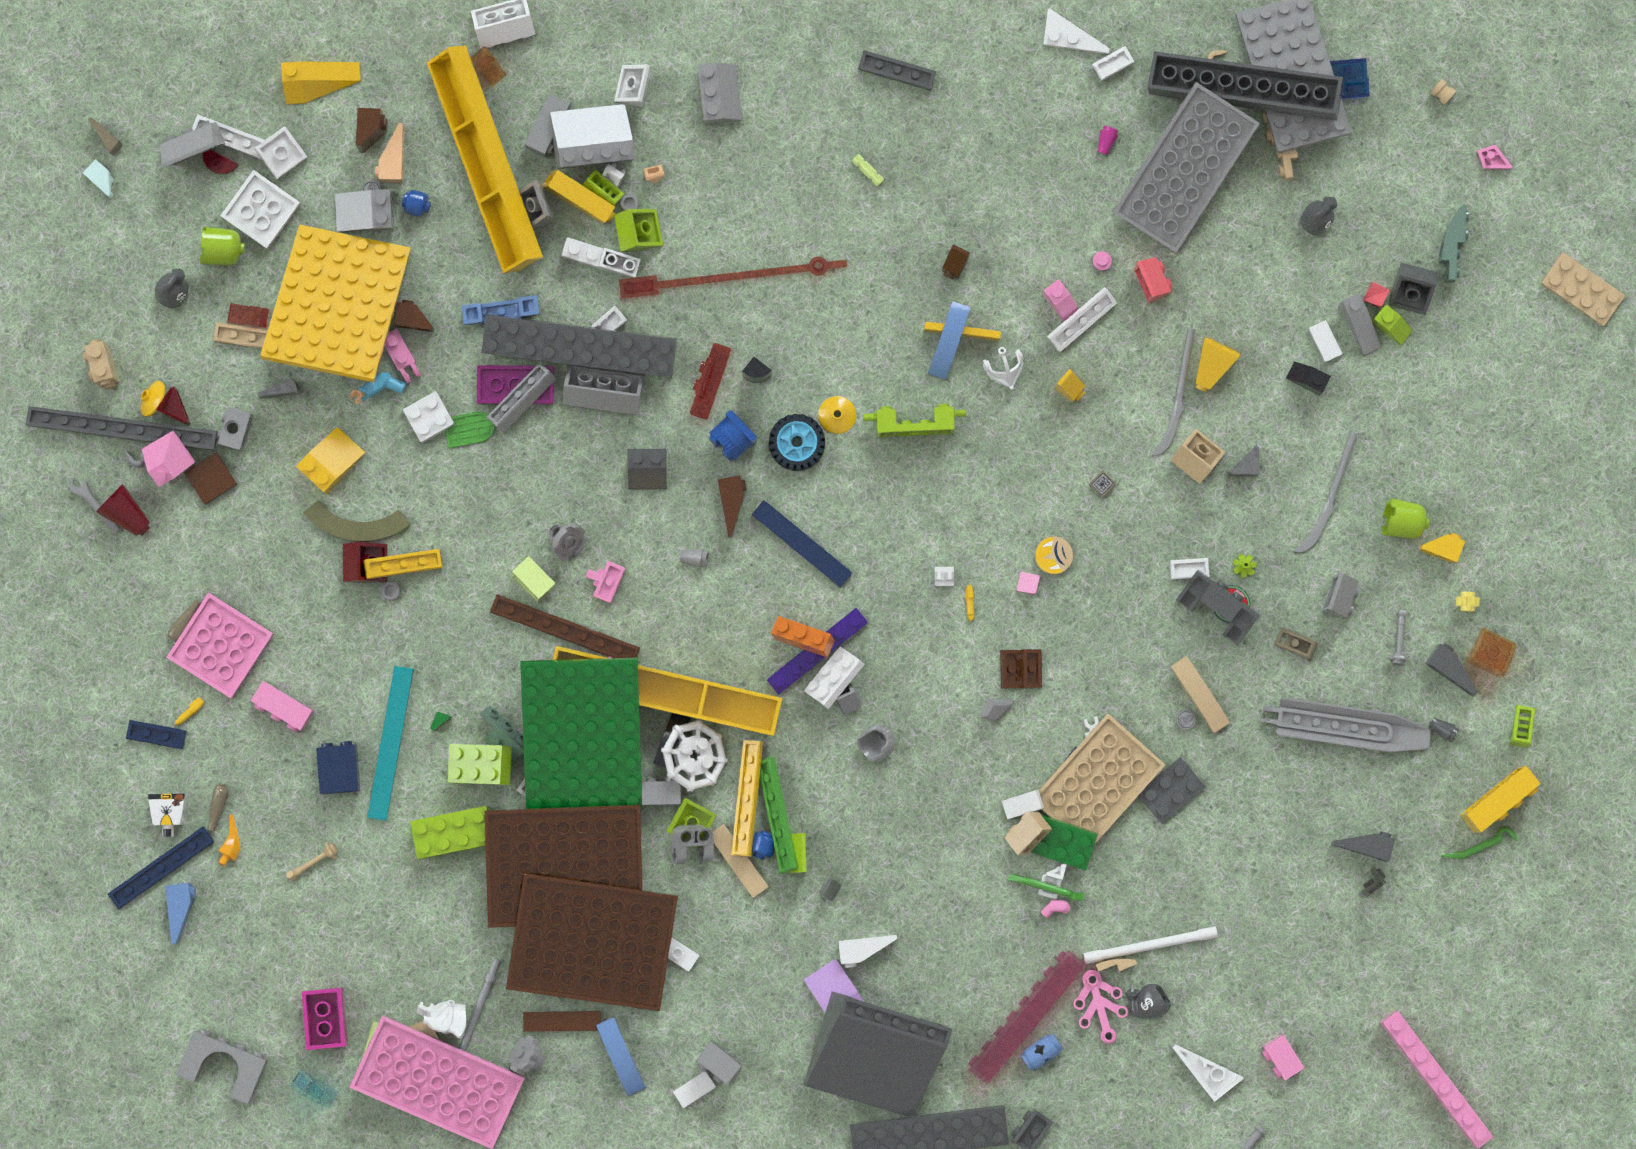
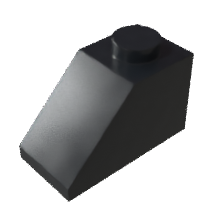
(1308, 377)

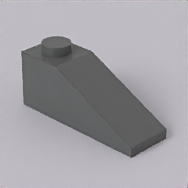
(1448, 665)
(1373, 845)

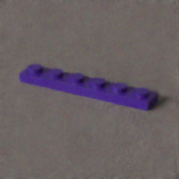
(806, 660)

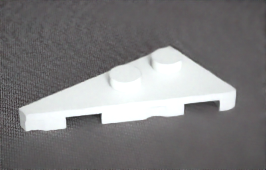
(1064, 34)
(1212, 1077)

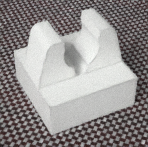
(613, 174)
(943, 576)

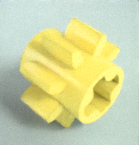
(1467, 601)

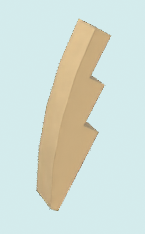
(1200, 694)

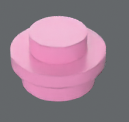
(1102, 261)

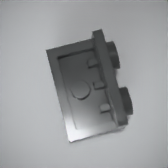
(1032, 1129)

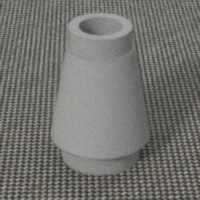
(695, 557)

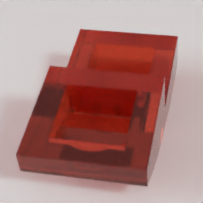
(247, 315)

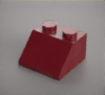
(354, 557)

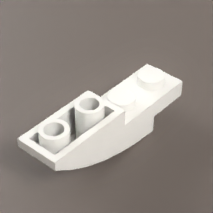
(600, 257)

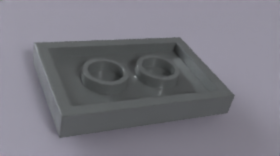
(1171, 790)

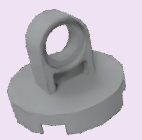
(567, 541)

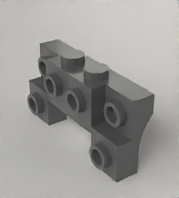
(1222, 601)

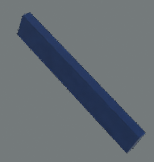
(802, 543)
(161, 867)

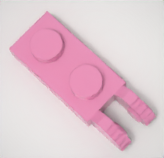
(400, 354)

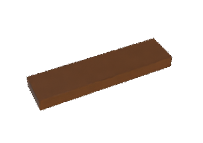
(561, 1021)

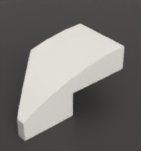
(1052, 877)

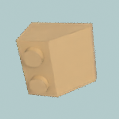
(1197, 456)

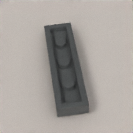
(897, 70)

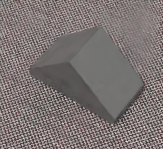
(1248, 465)

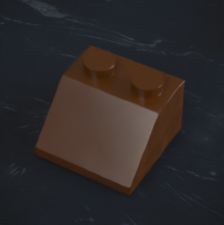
(370, 127)

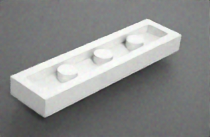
(234, 138)
(1082, 319)

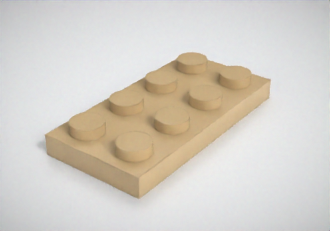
(1582, 289)

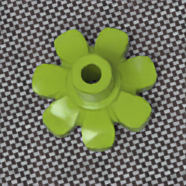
(1240, 568)

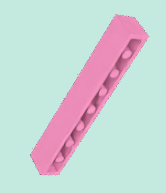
(1436, 1079)

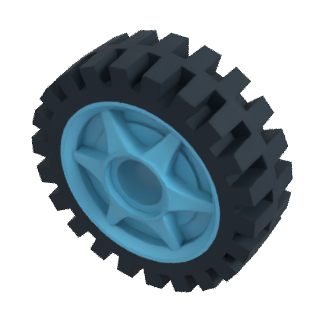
(797, 427)

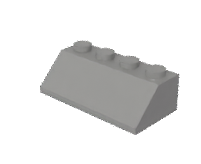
(603, 389)

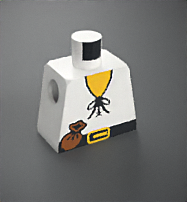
(167, 811)

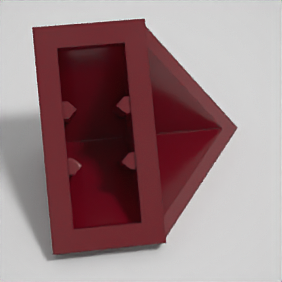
(173, 407)

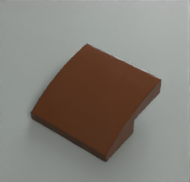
(1021, 668)

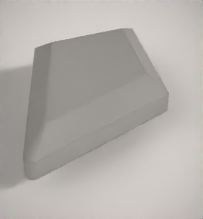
(995, 708)

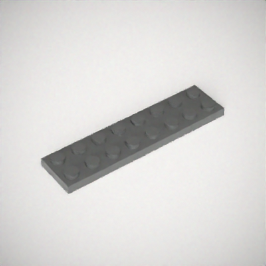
(942, 1130)

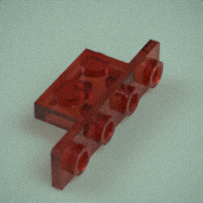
(709, 382)

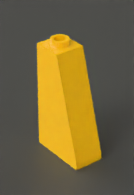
(578, 196)

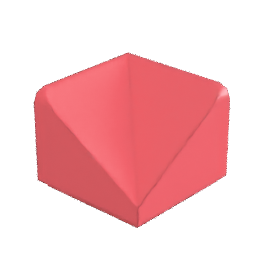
(1376, 295)

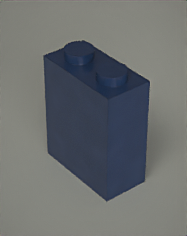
(338, 768)

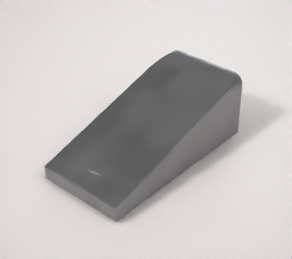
(284, 388)
(830, 889)

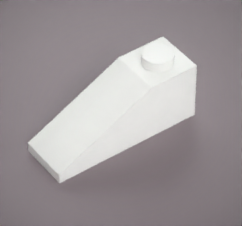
(857, 950)

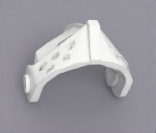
(1008, 377)

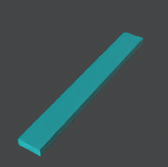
(390, 743)

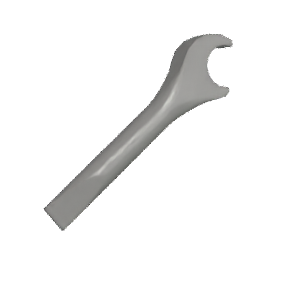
(85, 493)

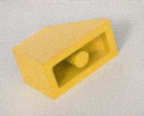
(1070, 386)
(1446, 547)

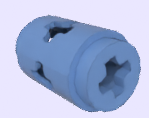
(1051, 1050)

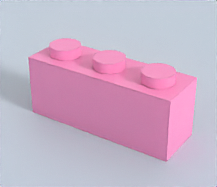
(282, 707)

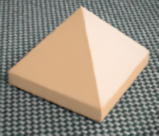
(654, 174)

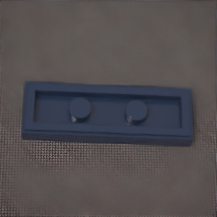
(156, 734)

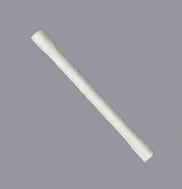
(1100, 955)

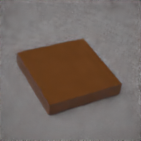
(210, 478)

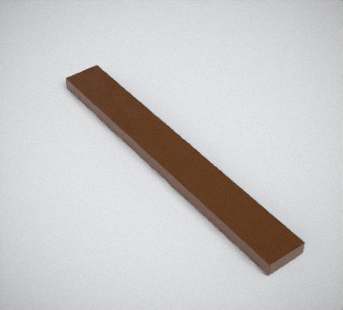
(563, 628)

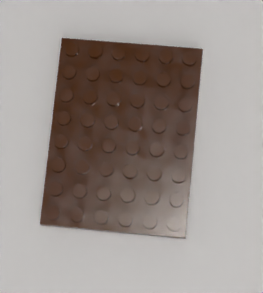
(562, 843)
(591, 942)

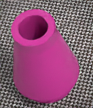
(1107, 139)

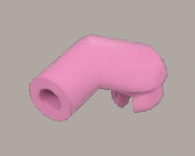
(1056, 906)

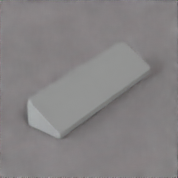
(521, 397)

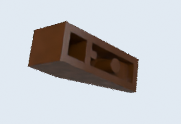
(731, 496)

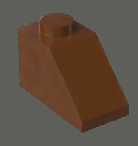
(955, 262)
(411, 317)

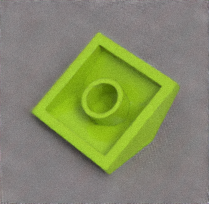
(691, 814)

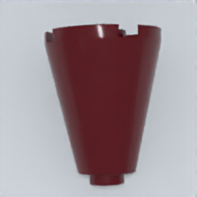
(124, 512)

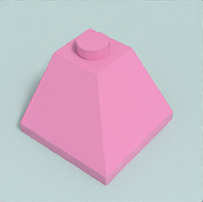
(166, 458)

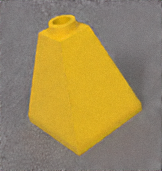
(1213, 363)

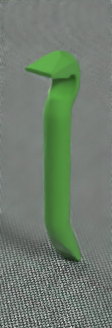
(1483, 845)
(1047, 887)

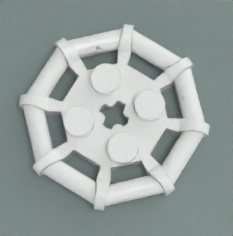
(704, 755)

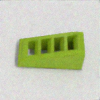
(597, 179)
(1519, 741)

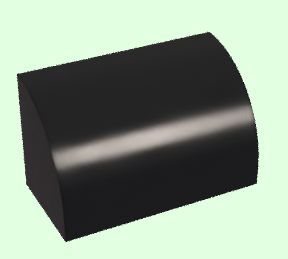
(756, 371)

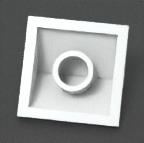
(633, 85)

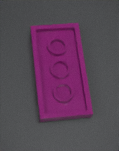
(497, 381)

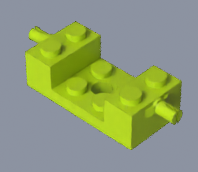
(942, 422)

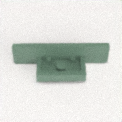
(503, 733)

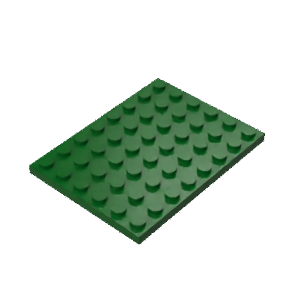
(581, 732)

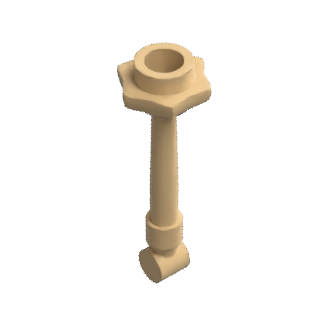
(330, 851)

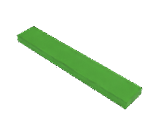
(777, 816)

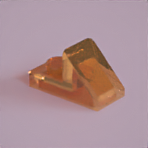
(488, 66)

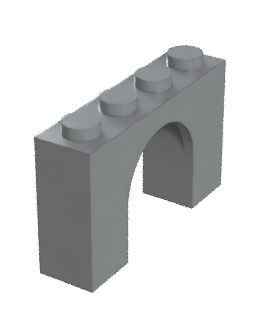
(250, 1064)

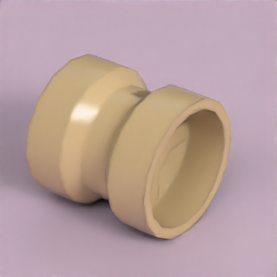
(1443, 91)

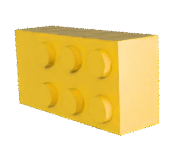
(1500, 799)

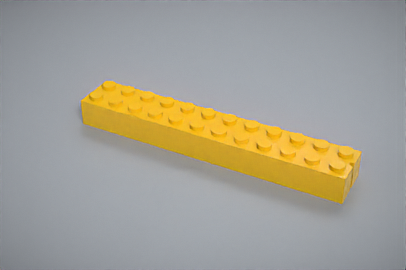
(484, 159)
(698, 697)

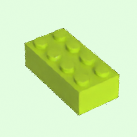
(449, 832)

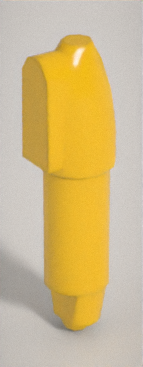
(969, 597)
(194, 707)

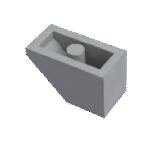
(848, 700)

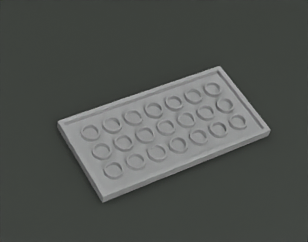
(1290, 39)
(1186, 167)

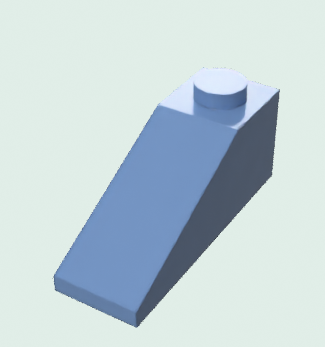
(179, 904)

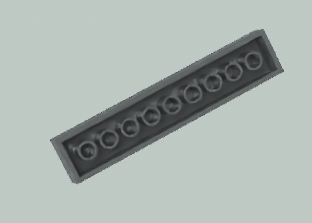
(1248, 85)
(579, 345)

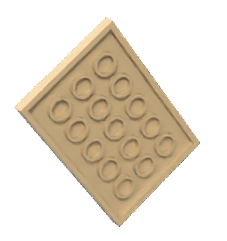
(1100, 778)

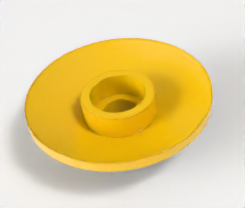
(152, 398)
(830, 422)

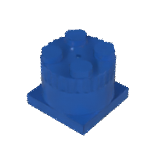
(732, 436)

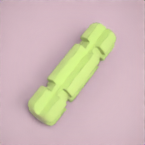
(868, 170)

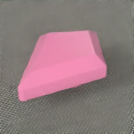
(1493, 158)

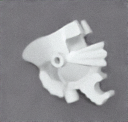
(445, 1017)

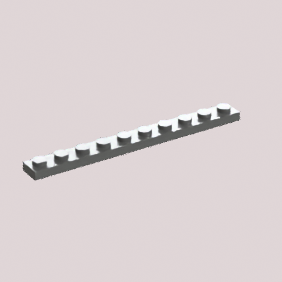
(118, 427)

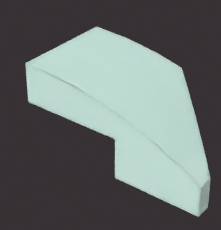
(100, 177)

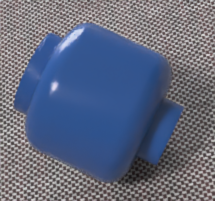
(416, 203)
(763, 845)

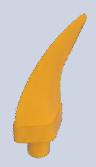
(231, 846)

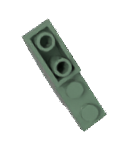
(1455, 235)

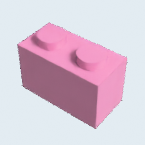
(1282, 1057)

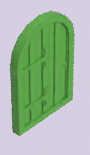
(469, 429)

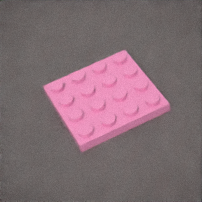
(220, 645)

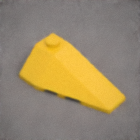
(311, 80)

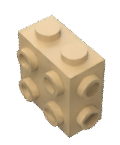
(101, 364)

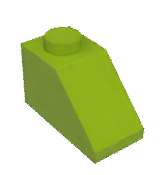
(1392, 324)

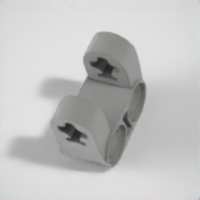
(704, 844)

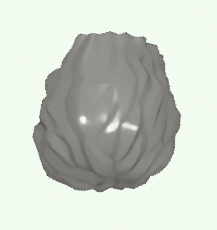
(876, 742)

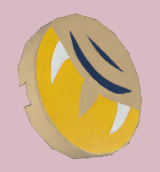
(1053, 555)

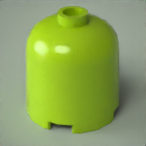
(220, 246)
(1404, 519)

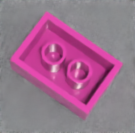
(324, 1018)

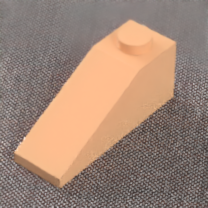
(392, 159)

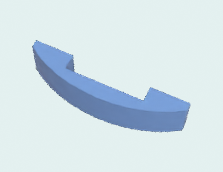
(520, 308)
(949, 340)
(620, 1056)

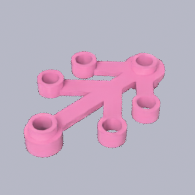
(1099, 1002)

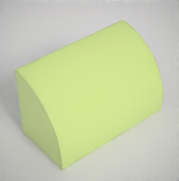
(533, 579)

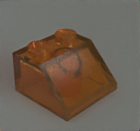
(1491, 653)

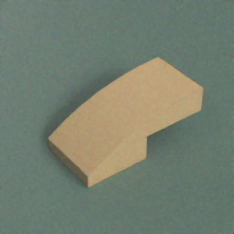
(1121, 964)

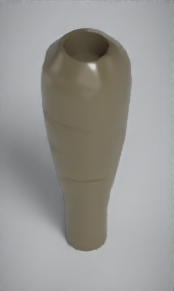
(181, 623)
(218, 801)

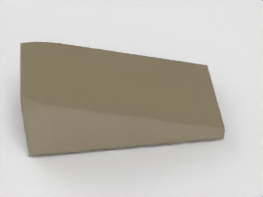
(108, 139)
(1297, 644)

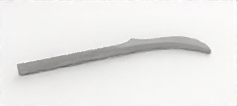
(1178, 404)
(1329, 505)

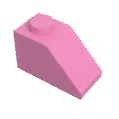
(1060, 300)

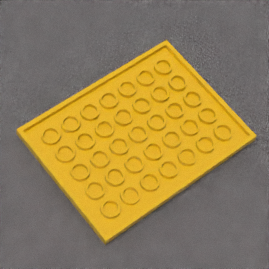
(336, 303)

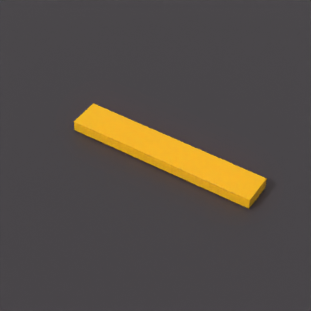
(747, 798)

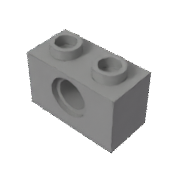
(237, 440)

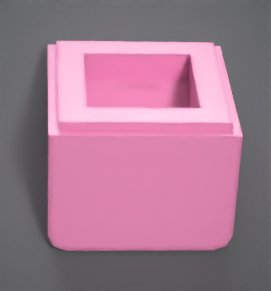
(1028, 583)

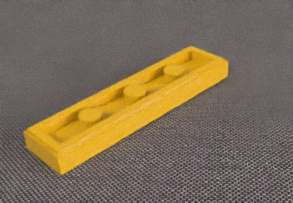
(967, 331)
(403, 564)

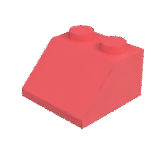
(1152, 279)

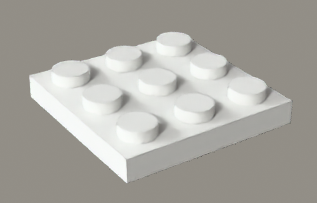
(260, 209)

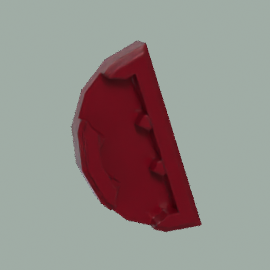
(217, 163)

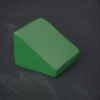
(439, 720)

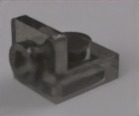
(1373, 885)

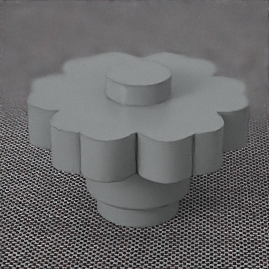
(526, 1055)

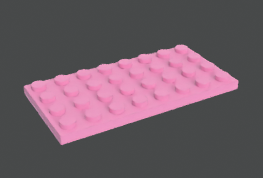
(437, 1082)

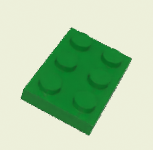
(1067, 844)

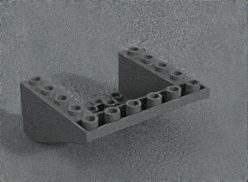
(875, 1055)

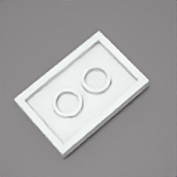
(834, 677)

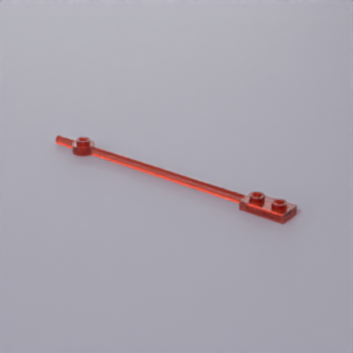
(649, 285)

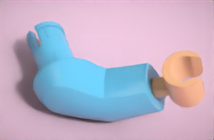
(381, 382)

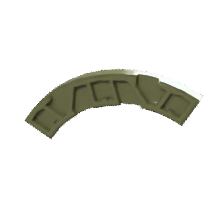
(353, 530)

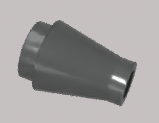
(1444, 729)

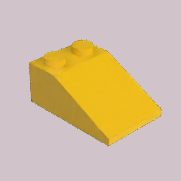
(330, 460)

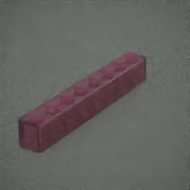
(1027, 1016)

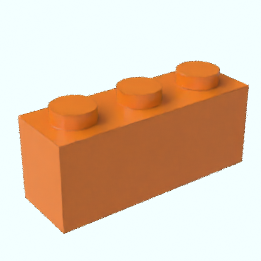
(802, 636)

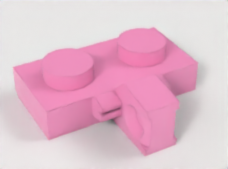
(606, 581)

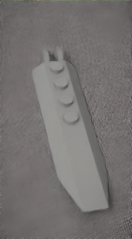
(1347, 726)

